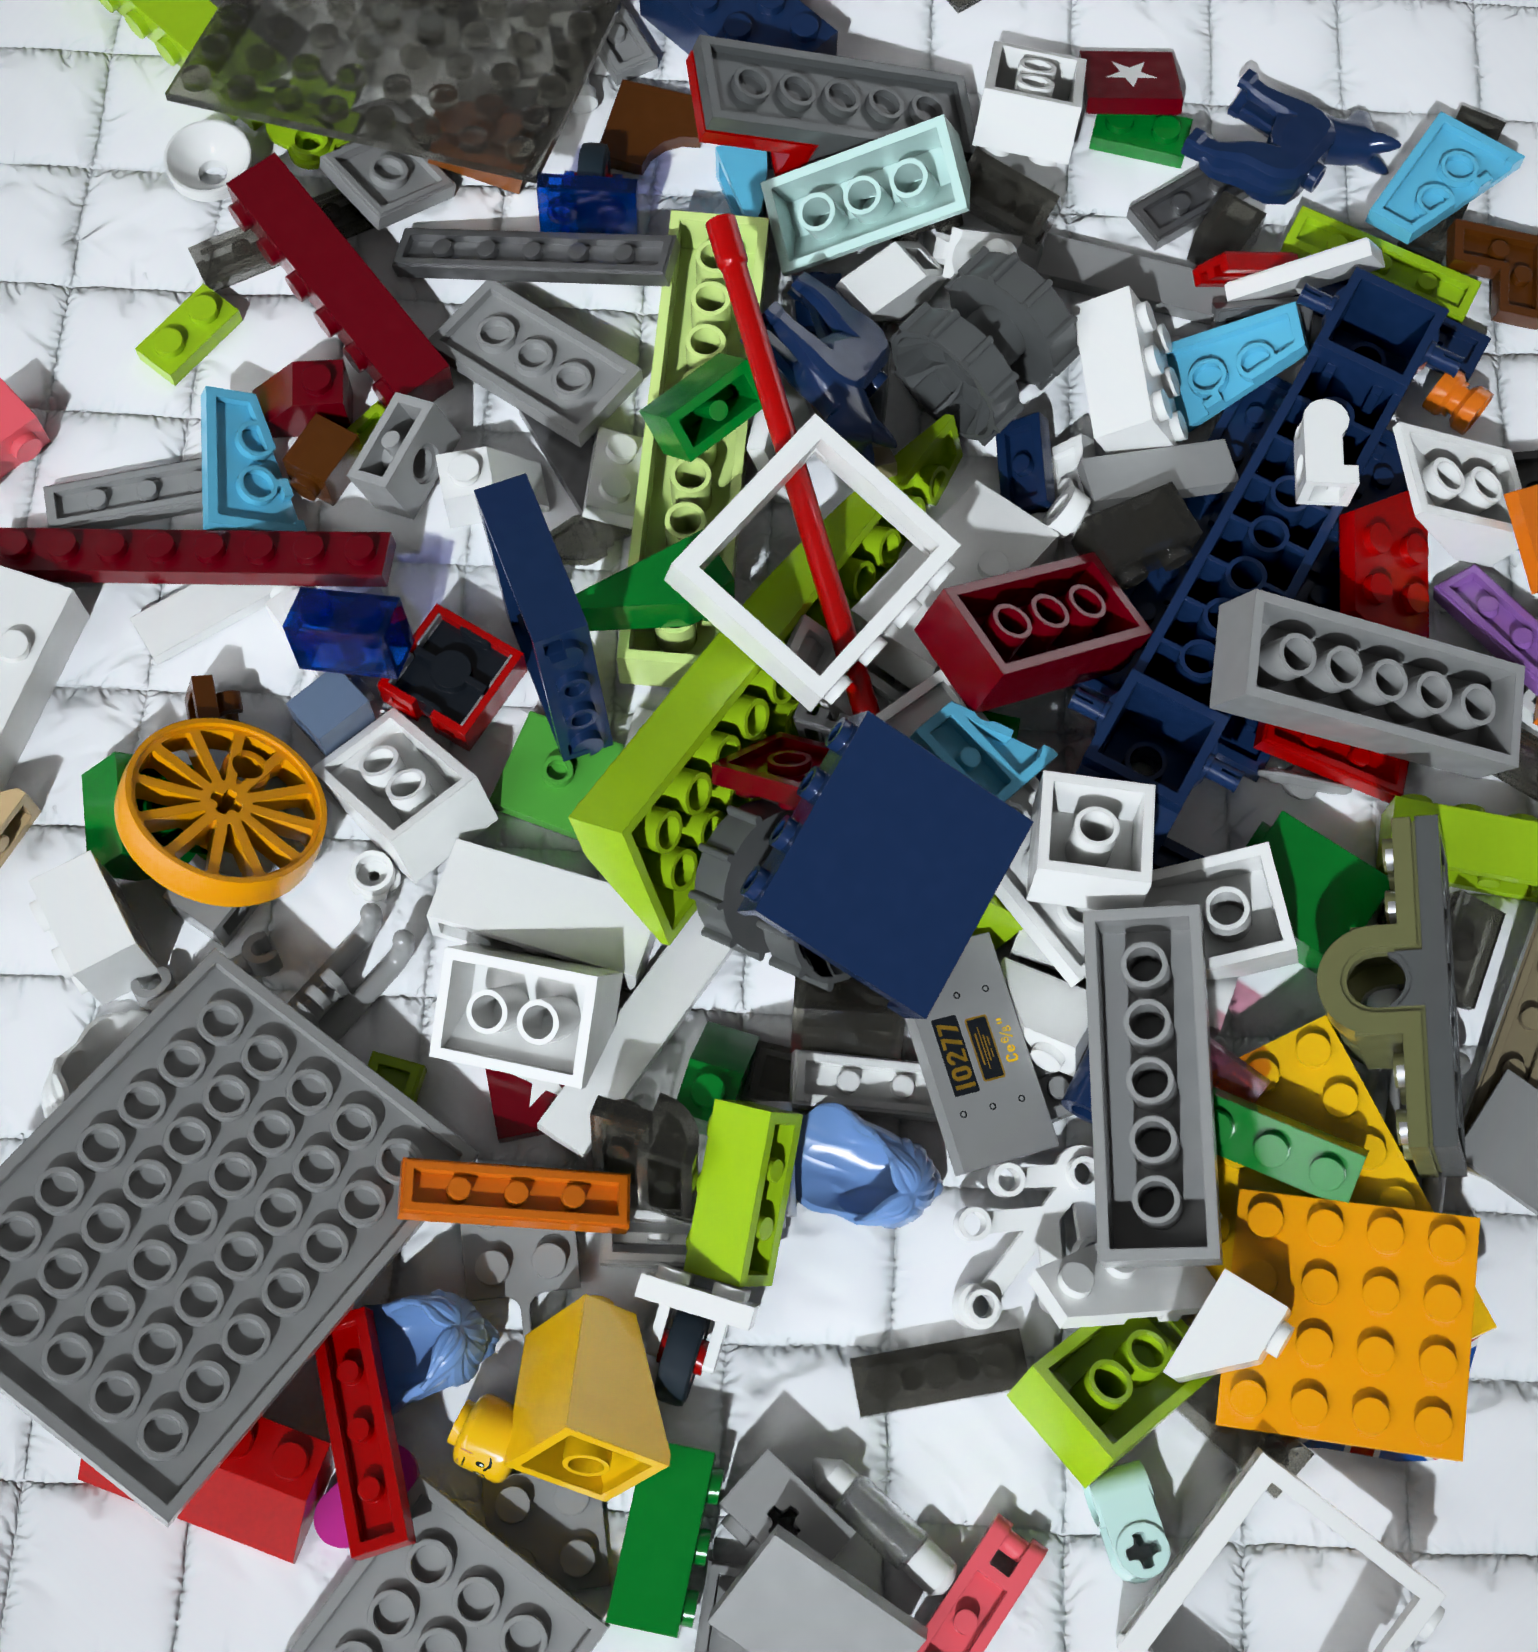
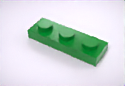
(1286, 1148)

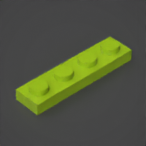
(1316, 232)

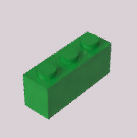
(664, 1543)

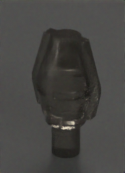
(585, 540)

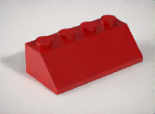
(261, 1490)

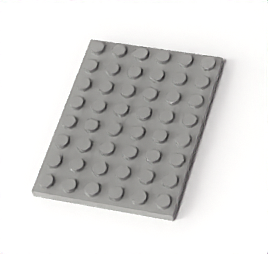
(197, 1230)

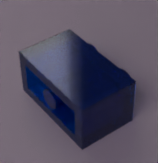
(348, 633)

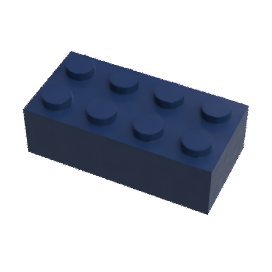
(754, 21)

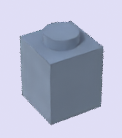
(332, 710)

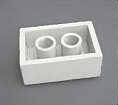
(1030, 104)
(1128, 374)

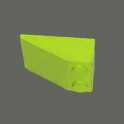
(1102, 1393)

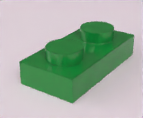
(1142, 137)

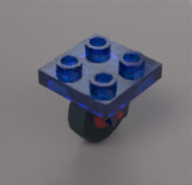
(589, 198)

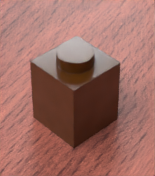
(322, 460)

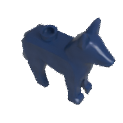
(1296, 148)
(838, 366)

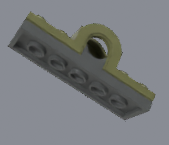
(1420, 1027)

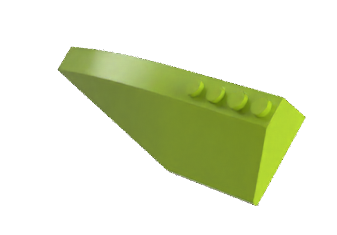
(658, 794)

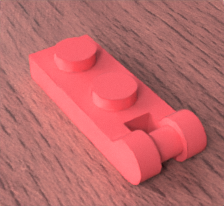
(983, 1594)

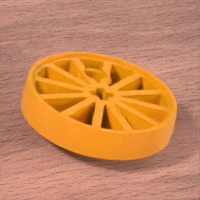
(221, 811)

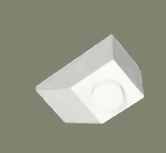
(478, 467)
(1049, 1015)
(1231, 1331)

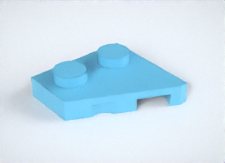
(982, 750)

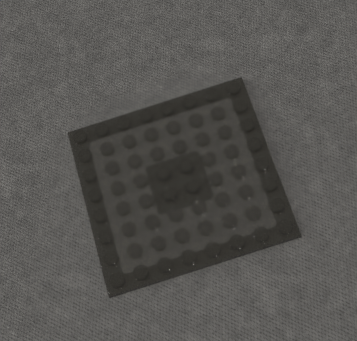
(412, 77)

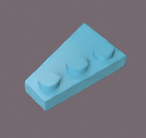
(1440, 177)

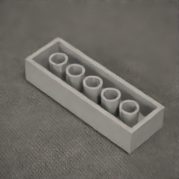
(1367, 685)
(1151, 1088)

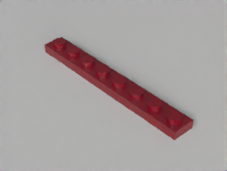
(200, 556)

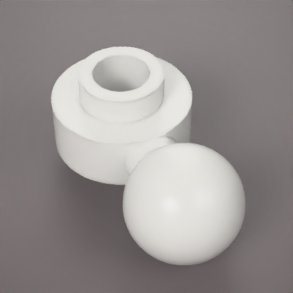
(1066, 512)

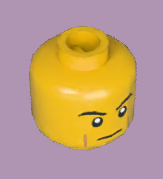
(483, 1436)

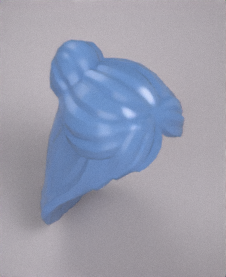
(862, 1170)
(430, 1344)

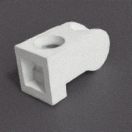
(1319, 457)

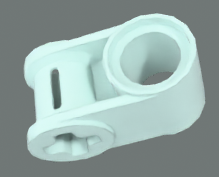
(1124, 1510)

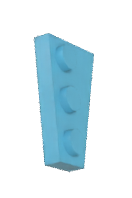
(1234, 360)
(239, 467)

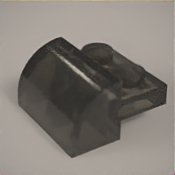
(651, 1146)

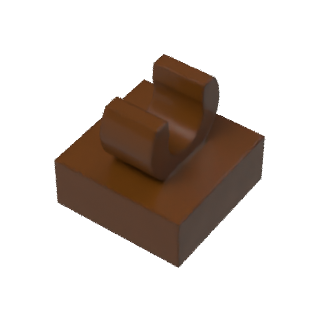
(203, 701)

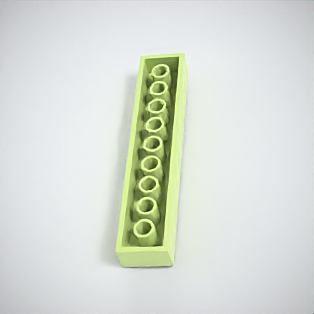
(675, 494)

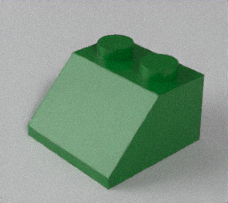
(101, 833)

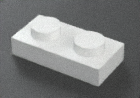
(613, 478)

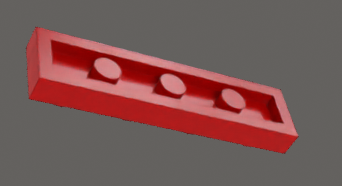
(364, 1438)

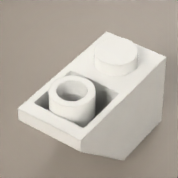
(893, 282)

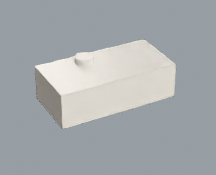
(993, 540)
(36, 639)

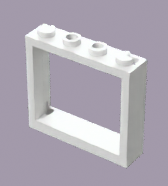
(749, 633)
(1219, 1525)

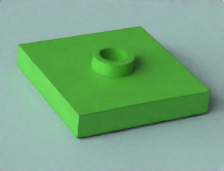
(542, 786)

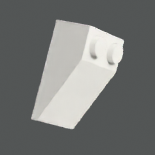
(1460, 492)
(406, 793)
(1240, 909)

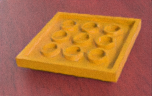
(1376, 1319)

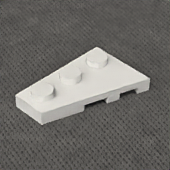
(1086, 1294)

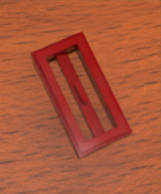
(1237, 264)

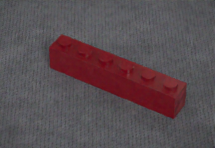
(337, 283)

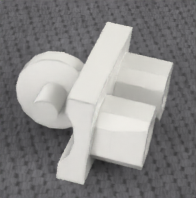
(963, 243)

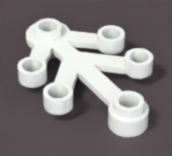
(1037, 1227)

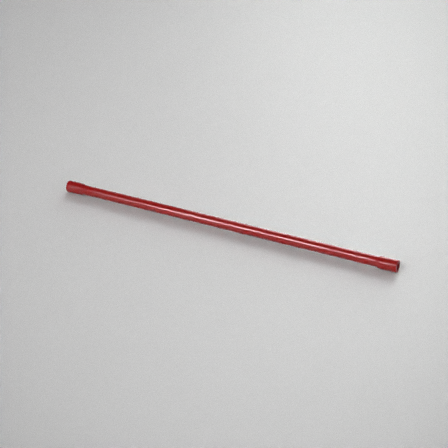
(732, 262)

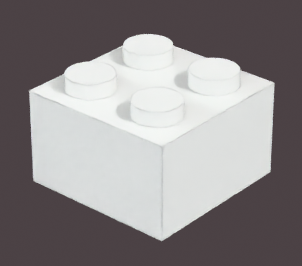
(1091, 842)
(92, 928)

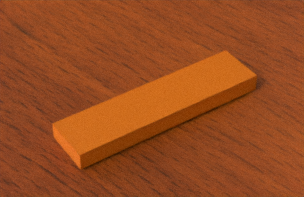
(513, 1196)

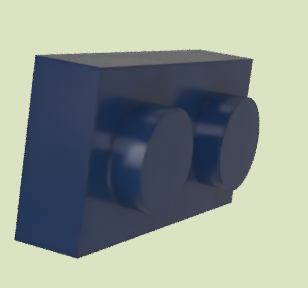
(1026, 463)

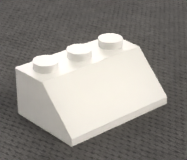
(524, 1013)

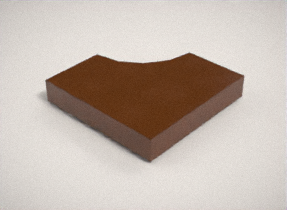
(646, 124)

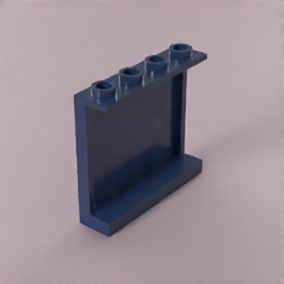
(885, 863)

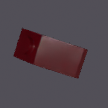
(302, 390)

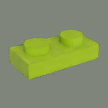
(189, 334)

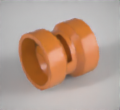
(1454, 398)

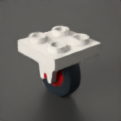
(684, 1347)

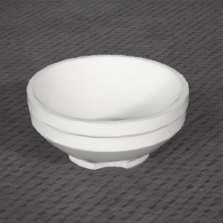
(203, 147)

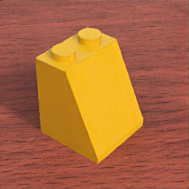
(587, 1403)

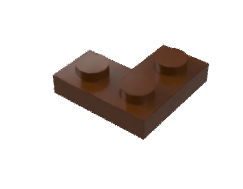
(1504, 257)

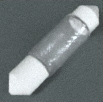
(884, 1525)

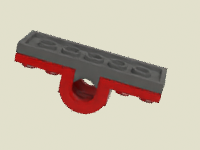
(813, 102)

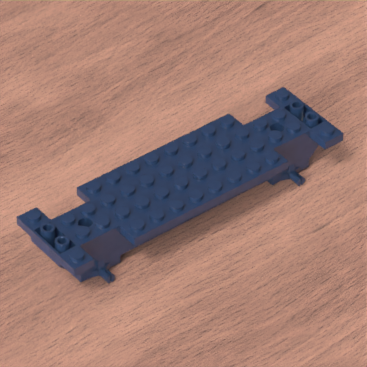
(1262, 540)

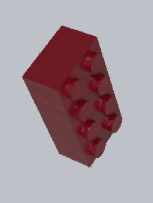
(1032, 631)

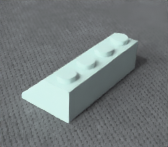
(867, 194)

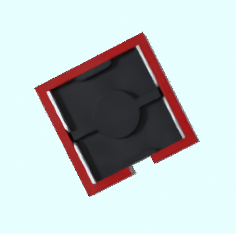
(455, 677)

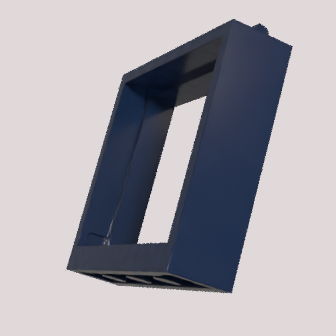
(545, 616)

